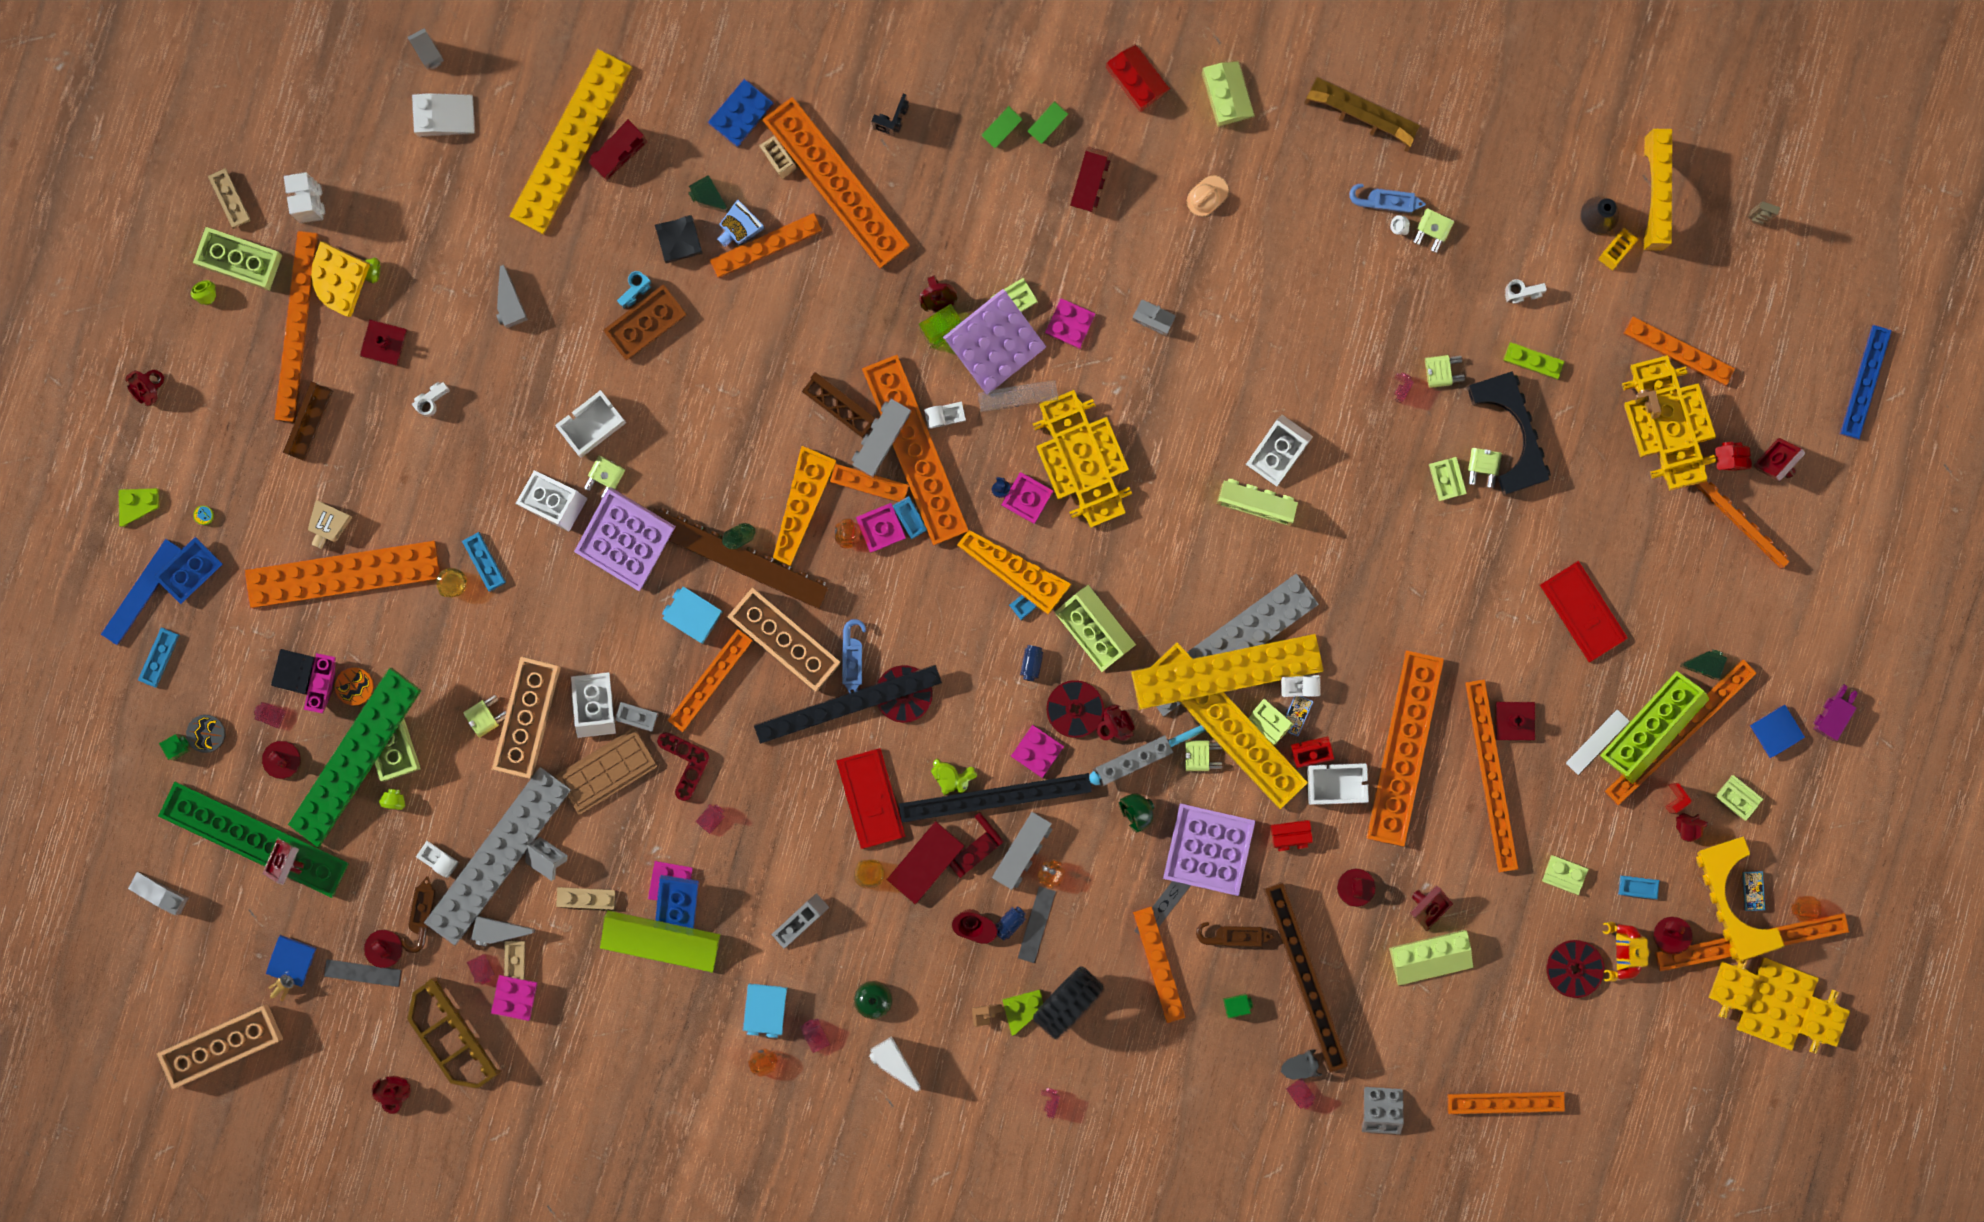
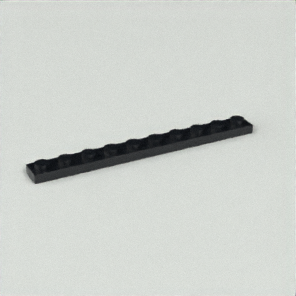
(847, 704)
(995, 797)

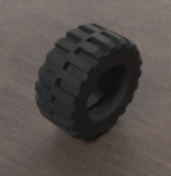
(1068, 1002)

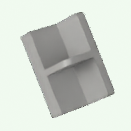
(1153, 317)
(636, 716)
(544, 857)

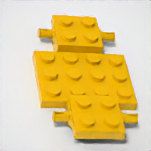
(1679, 428)
(1082, 458)
(1778, 1004)

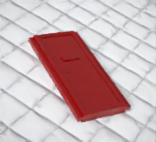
(1583, 611)
(870, 798)

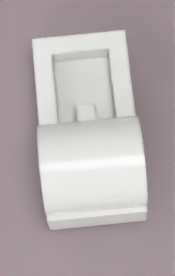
(1533, 291)
(436, 392)
(944, 415)
(1301, 686)
(437, 859)

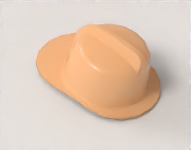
(1207, 195)

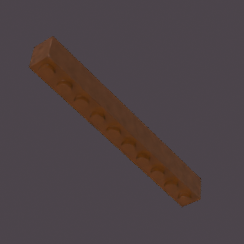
(746, 561)
(1305, 977)

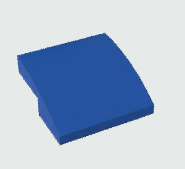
(1777, 731)
(291, 959)

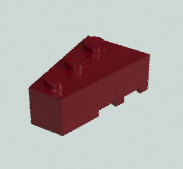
(617, 150)
(1090, 179)

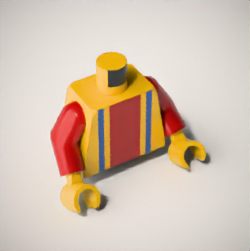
(1630, 950)

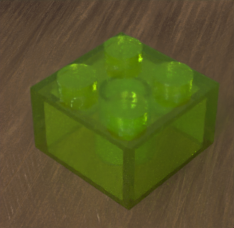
(939, 325)

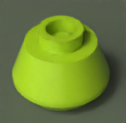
(374, 270)
(204, 292)
(392, 800)

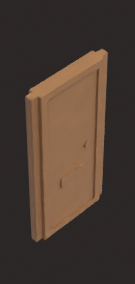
(607, 770)

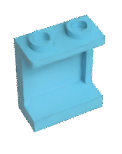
(692, 614)
(764, 1010)

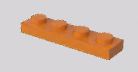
(862, 482)

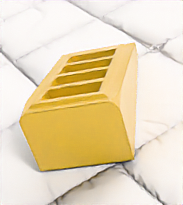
(1610, 258)

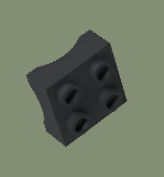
(678, 239)

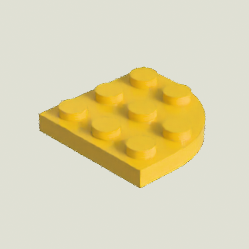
(338, 278)

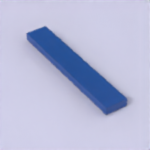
(1865, 382)
(139, 594)

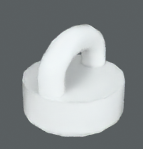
(1400, 225)

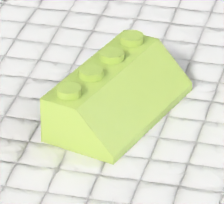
(1257, 503)
(1094, 628)
(1431, 957)

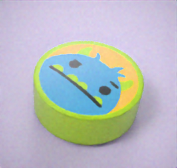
(203, 515)

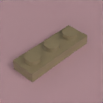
(1763, 213)

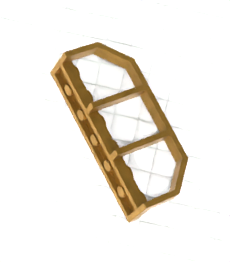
(1363, 110)
(455, 1021)

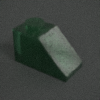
(707, 195)
(1707, 664)

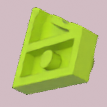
(136, 503)
(1021, 1009)

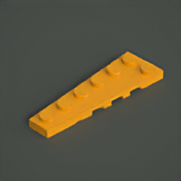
(806, 491)
(1026, 578)

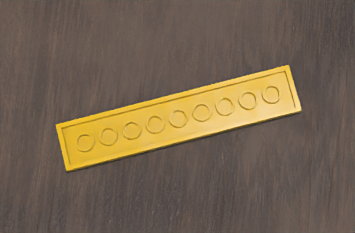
(570, 141)
(1227, 671)
(1241, 740)

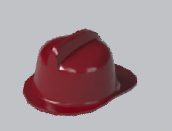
(974, 926)

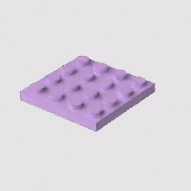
(994, 341)
(624, 539)
(1209, 849)

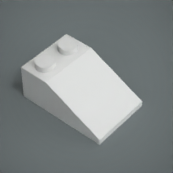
(442, 114)
(1279, 450)
(551, 500)
(593, 705)
(892, 1061)

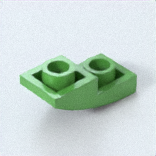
(1047, 122)
(1001, 127)

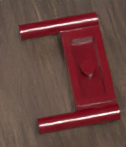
(978, 849)

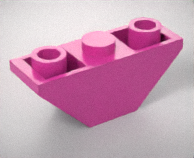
(320, 683)

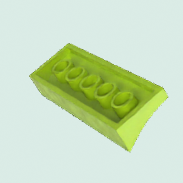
(1655, 727)
(659, 941)

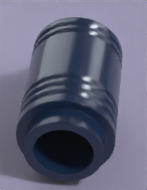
(1031, 663)
(1010, 922)

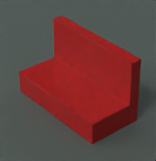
(1681, 801)

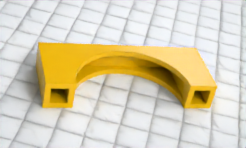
(1659, 152)
(1744, 940)

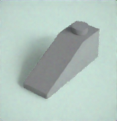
(426, 49)
(508, 302)
(158, 894)
(800, 920)
(492, 931)

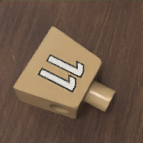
(327, 523)

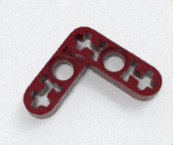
(692, 764)

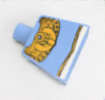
(739, 225)

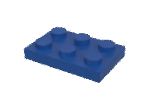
(740, 113)
(188, 570)
(677, 901)

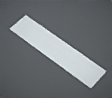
(1597, 742)

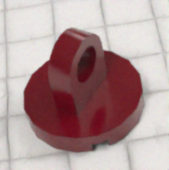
(937, 295)
(142, 388)
(1118, 722)
(281, 759)
(1356, 887)
(1672, 935)
(383, 948)
(390, 1092)

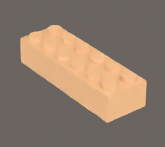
(784, 639)
(526, 717)
(220, 1046)

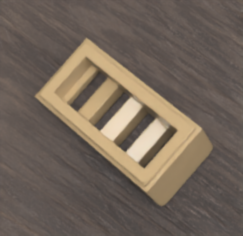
(786, 166)

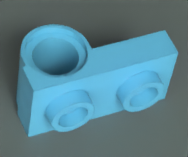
(629, 296)

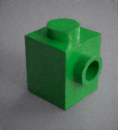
(174, 746)

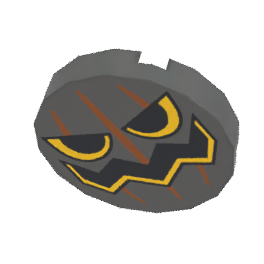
(205, 733)

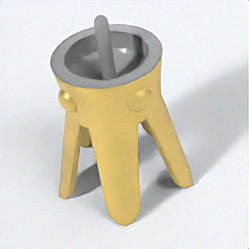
(284, 984)

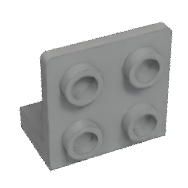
(1383, 1110)

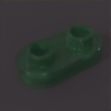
(738, 536)

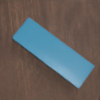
(484, 561)
(158, 657)

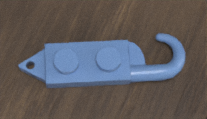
(1387, 200)
(852, 657)

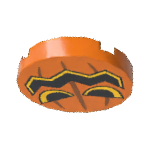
(354, 686)

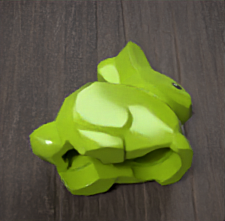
(950, 779)

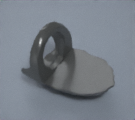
(1301, 1066)

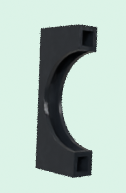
(1504, 392)

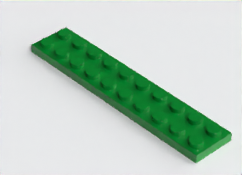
(354, 757)
(249, 837)

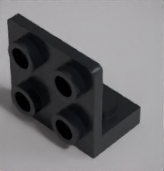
(883, 124)
(293, 671)

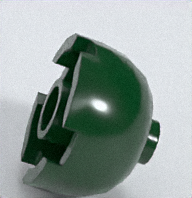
(1138, 811)
(873, 990)

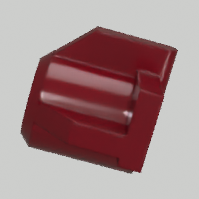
(1690, 827)

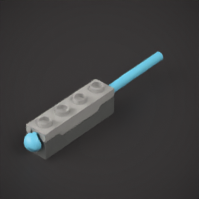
(1139, 758)

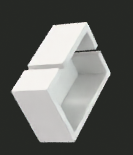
(306, 203)
(593, 424)
(1337, 784)

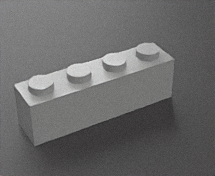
(881, 438)
(1021, 851)

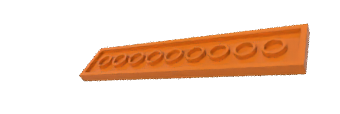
(836, 182)
(917, 453)
(342, 574)
(1404, 748)

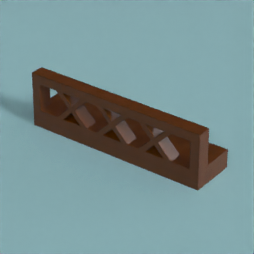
(841, 397)
(307, 421)

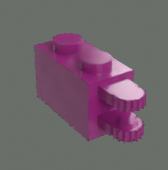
(1836, 714)

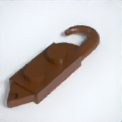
(420, 911)
(1234, 936)

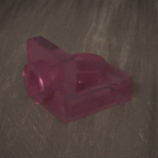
(1402, 391)
(269, 714)
(711, 818)
(481, 969)
(814, 1035)
(1301, 1094)
(1051, 1106)

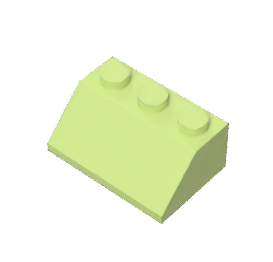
(1227, 92)

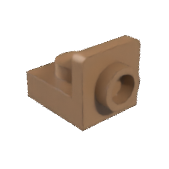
(1652, 405)
(983, 1013)

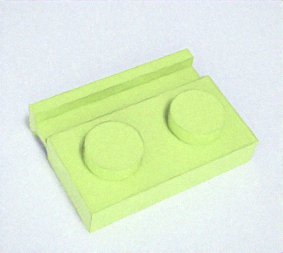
(1021, 295)
(1447, 479)
(1270, 721)
(1738, 798)
(1564, 875)

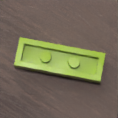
(1533, 361)

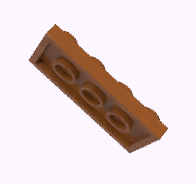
(644, 322)

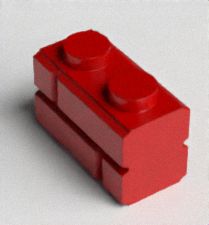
(1733, 457)
(1312, 752)
(1291, 834)

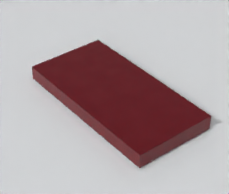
(925, 862)

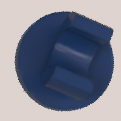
(1000, 488)

